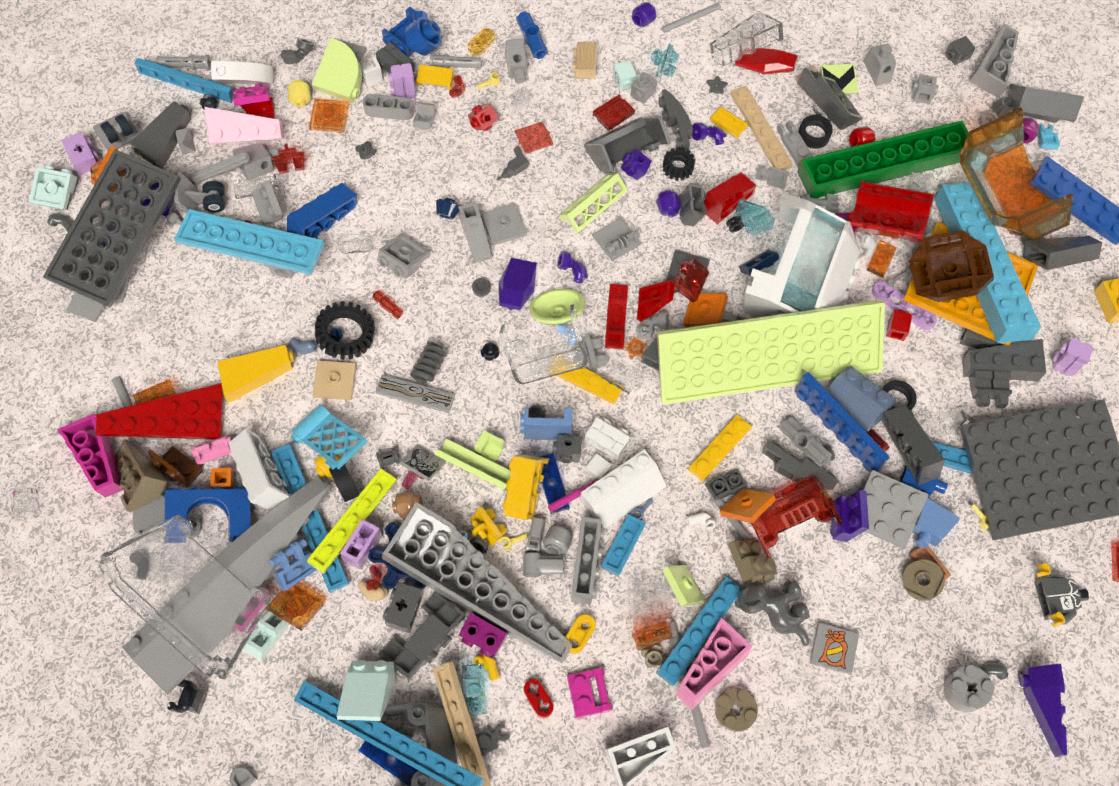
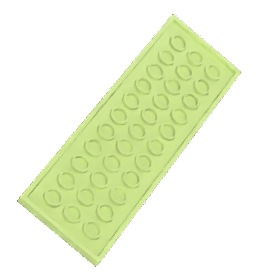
(769, 351)

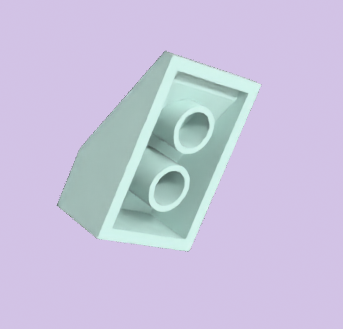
(366, 690)

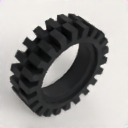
(329, 344)

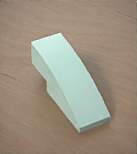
(266, 636)

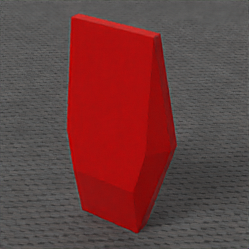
(768, 61)

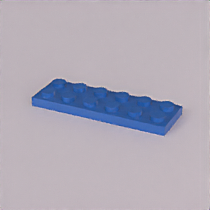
(1087, 203)
(841, 423)

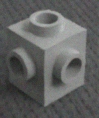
(927, 86)

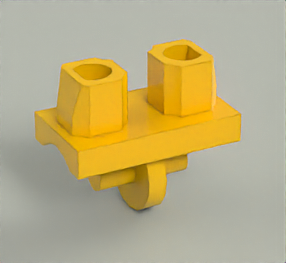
(485, 527)

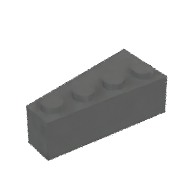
(1022, 359)

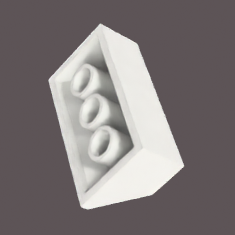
(623, 489)

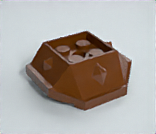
(949, 253)

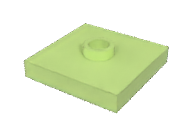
(683, 585)

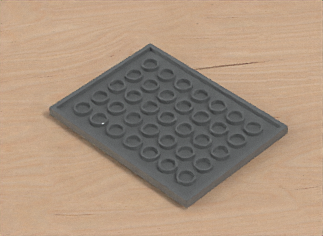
(1045, 468)

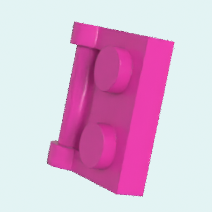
(582, 694)

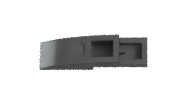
(676, 118)
(791, 468)

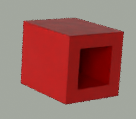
(899, 325)

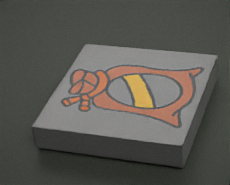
(834, 648)

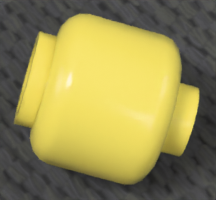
(298, 93)

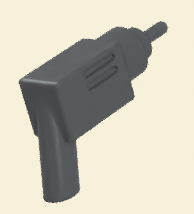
(516, 165)

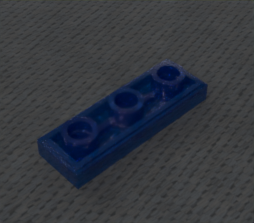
(552, 474)
(398, 769)

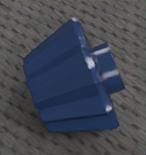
(446, 208)

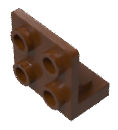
(176, 466)

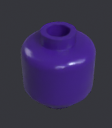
(644, 14)
(668, 203)

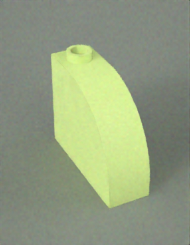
(339, 72)

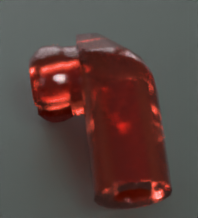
(458, 88)

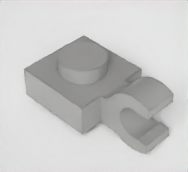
(775, 176)

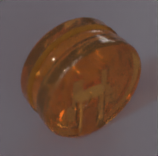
(652, 635)

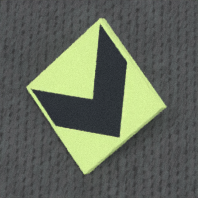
(843, 75)

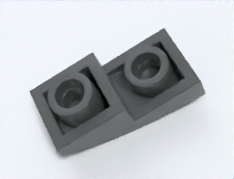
(726, 485)

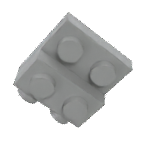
(402, 256)

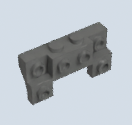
(427, 640)

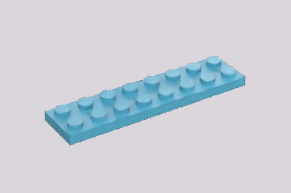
(250, 241)

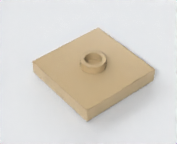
(334, 380)

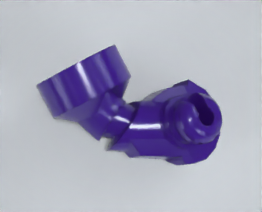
(700, 132)
(566, 261)

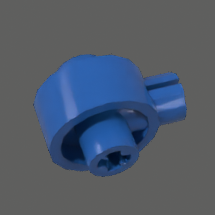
(422, 34)

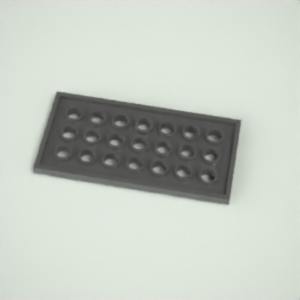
(132, 246)

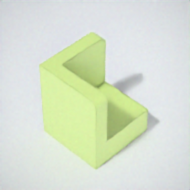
(489, 446)

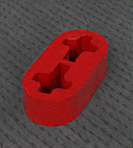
(543, 696)

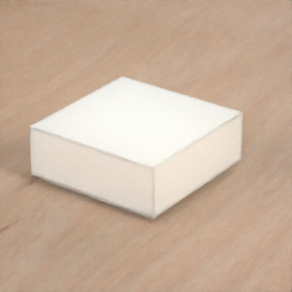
(598, 467)

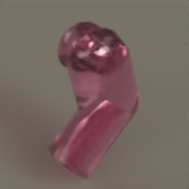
(409, 479)

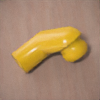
(489, 665)

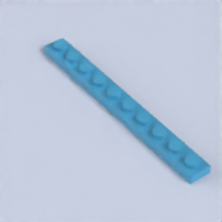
(389, 740)

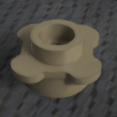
(653, 661)

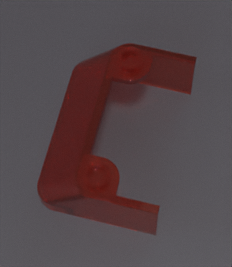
(792, 507)

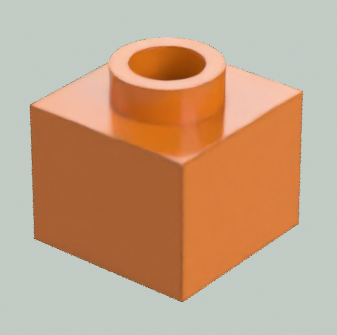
(221, 474)

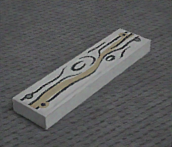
(415, 394)

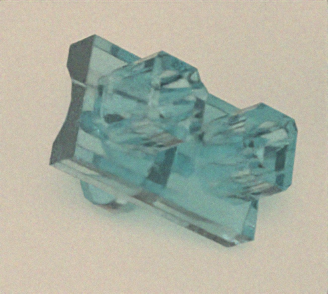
(662, 60)

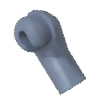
(303, 347)

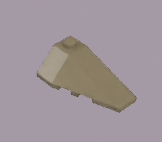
(139, 477)

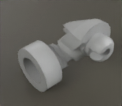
(646, 328)

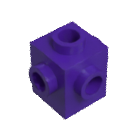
(635, 164)

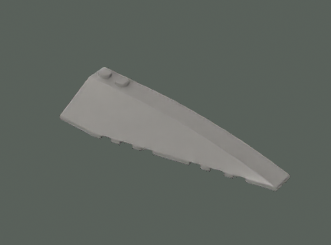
(447, 563)

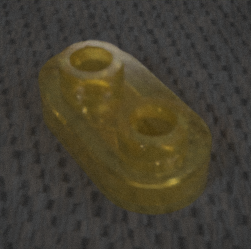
(483, 40)

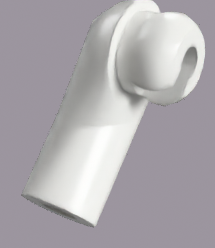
(869, 247)

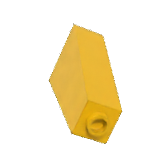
(250, 371)

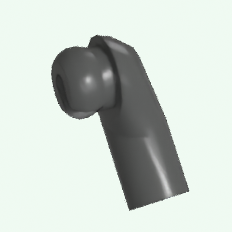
(60, 219)

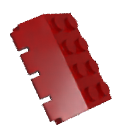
(891, 212)

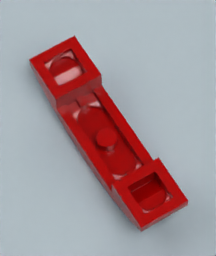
(616, 316)

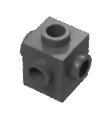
(567, 448)

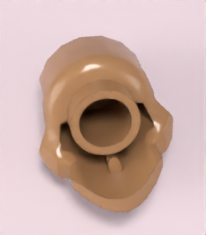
(404, 503)

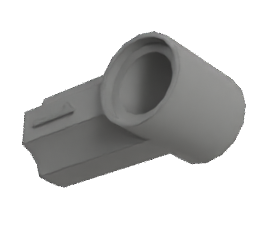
(537, 565)

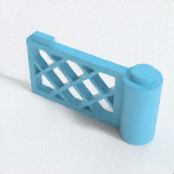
(315, 425)

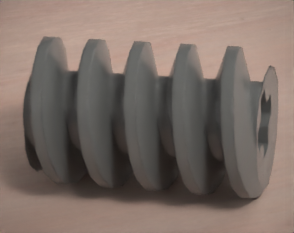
(427, 363)

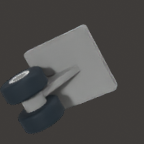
(116, 131)
(189, 198)

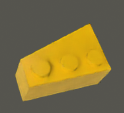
(523, 486)

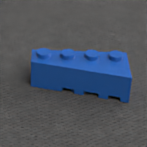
(322, 212)

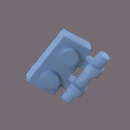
(295, 570)

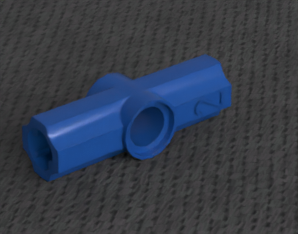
(531, 35)

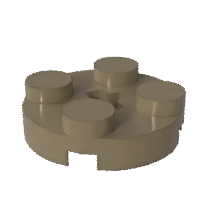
(934, 576)
(742, 699)

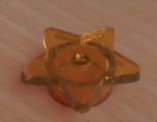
(638, 344)

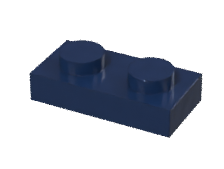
(759, 262)

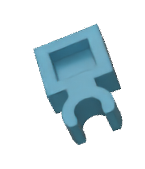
(1048, 139)

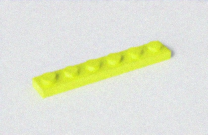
(360, 509)

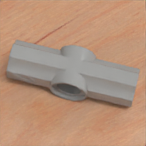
(812, 448)

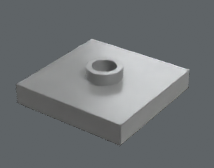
(503, 224)

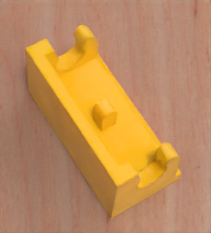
(435, 76)

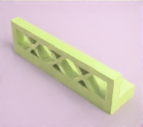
(589, 197)
(474, 463)

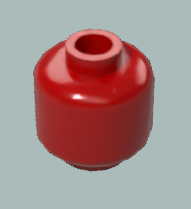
(861, 136)

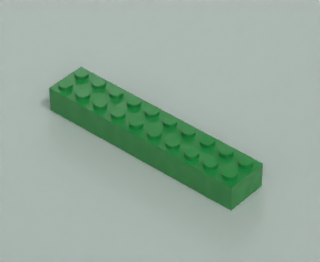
(883, 159)

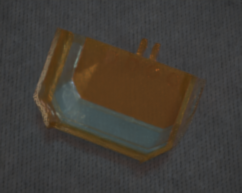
(1001, 178)

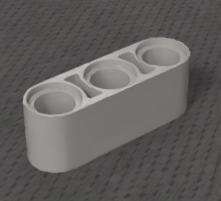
(388, 107)

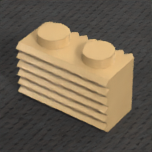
(585, 60)

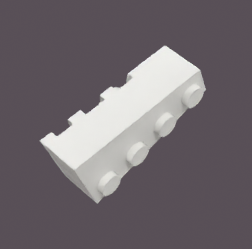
(257, 471)

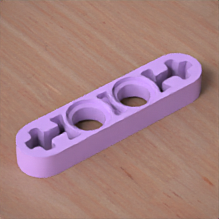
(903, 305)

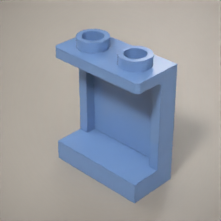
(545, 427)

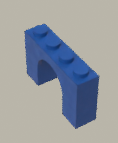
(232, 501)

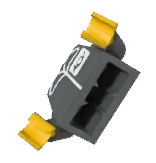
(1058, 595)

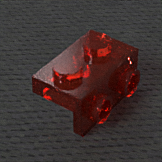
(690, 279)

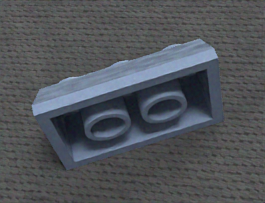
(860, 397)

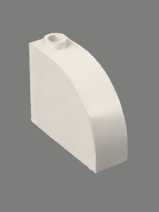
(241, 73)

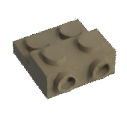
(751, 562)

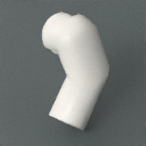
(702, 519)

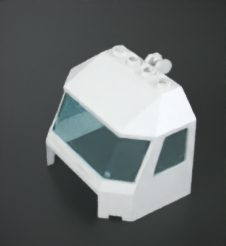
(813, 267)

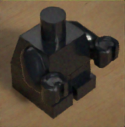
(190, 699)

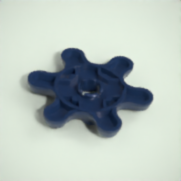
(393, 574)

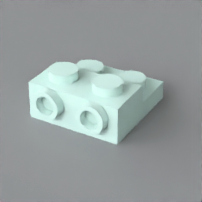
(52, 187)

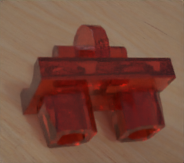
(289, 156)

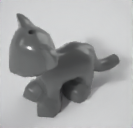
(755, 599)

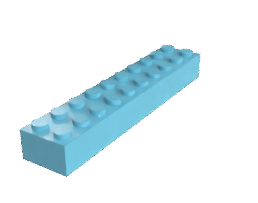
(1004, 299)

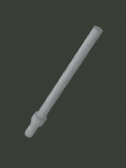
(695, 711)

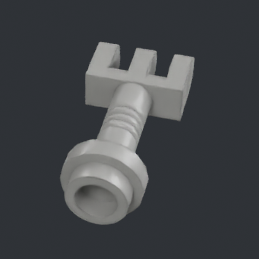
(830, 202)

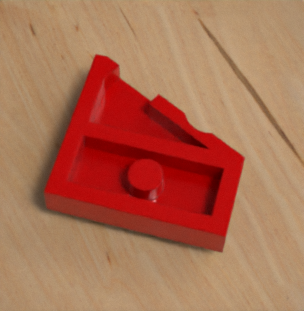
(261, 109)

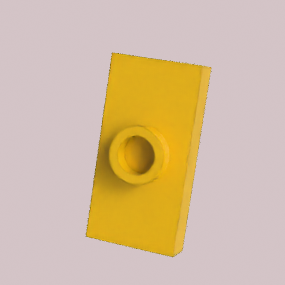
(728, 122)

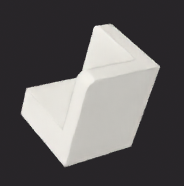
(372, 73)

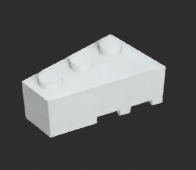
(637, 755)

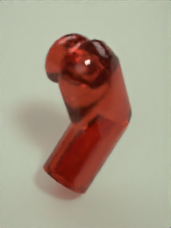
(374, 583)

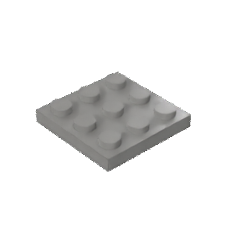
(892, 508)

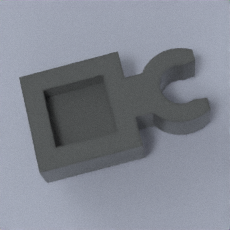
(488, 740)

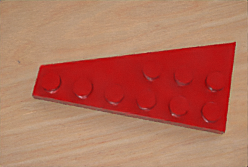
(178, 416)

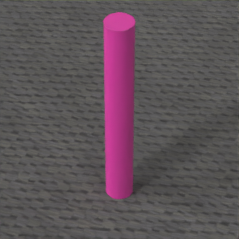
(569, 497)

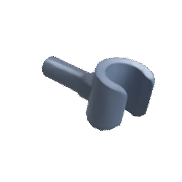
(641, 510)

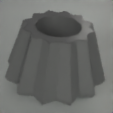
(1003, 106)

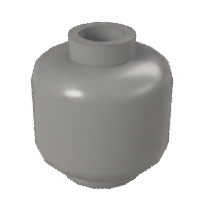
(557, 540)

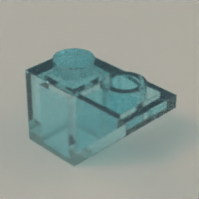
(755, 217)
(474, 688)

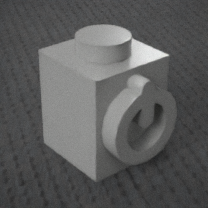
(643, 87)

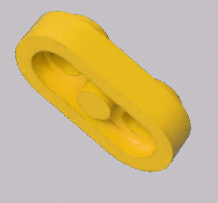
(580, 635)

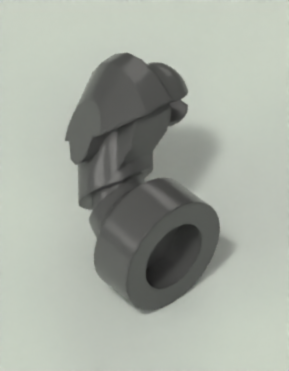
(292, 57)

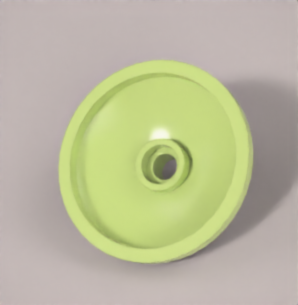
(554, 306)

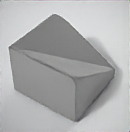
(185, 141)

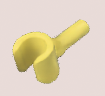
(493, 80)
(983, 525)
(511, 541)

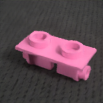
(211, 450)

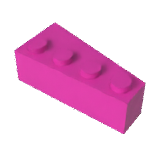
(93, 455)

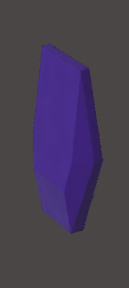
(517, 284)

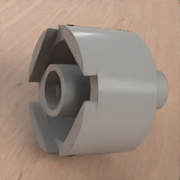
(979, 686)

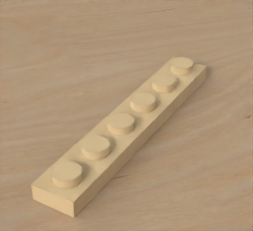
(761, 128)
(460, 720)

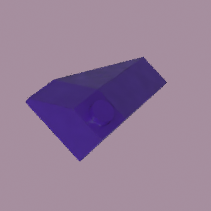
(1043, 692)

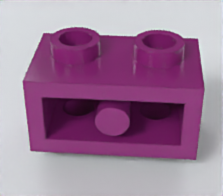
(483, 633)

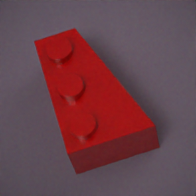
(724, 198)

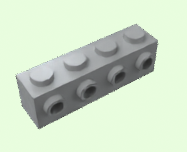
(586, 560)

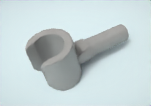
(172, 218)

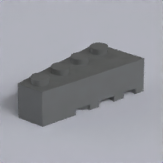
(913, 445)

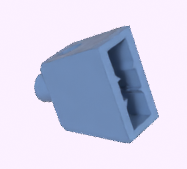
(933, 524)

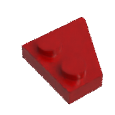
(654, 298)

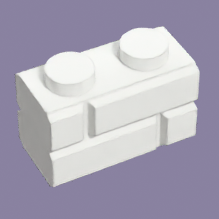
(607, 437)

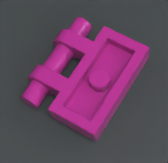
(251, 94)

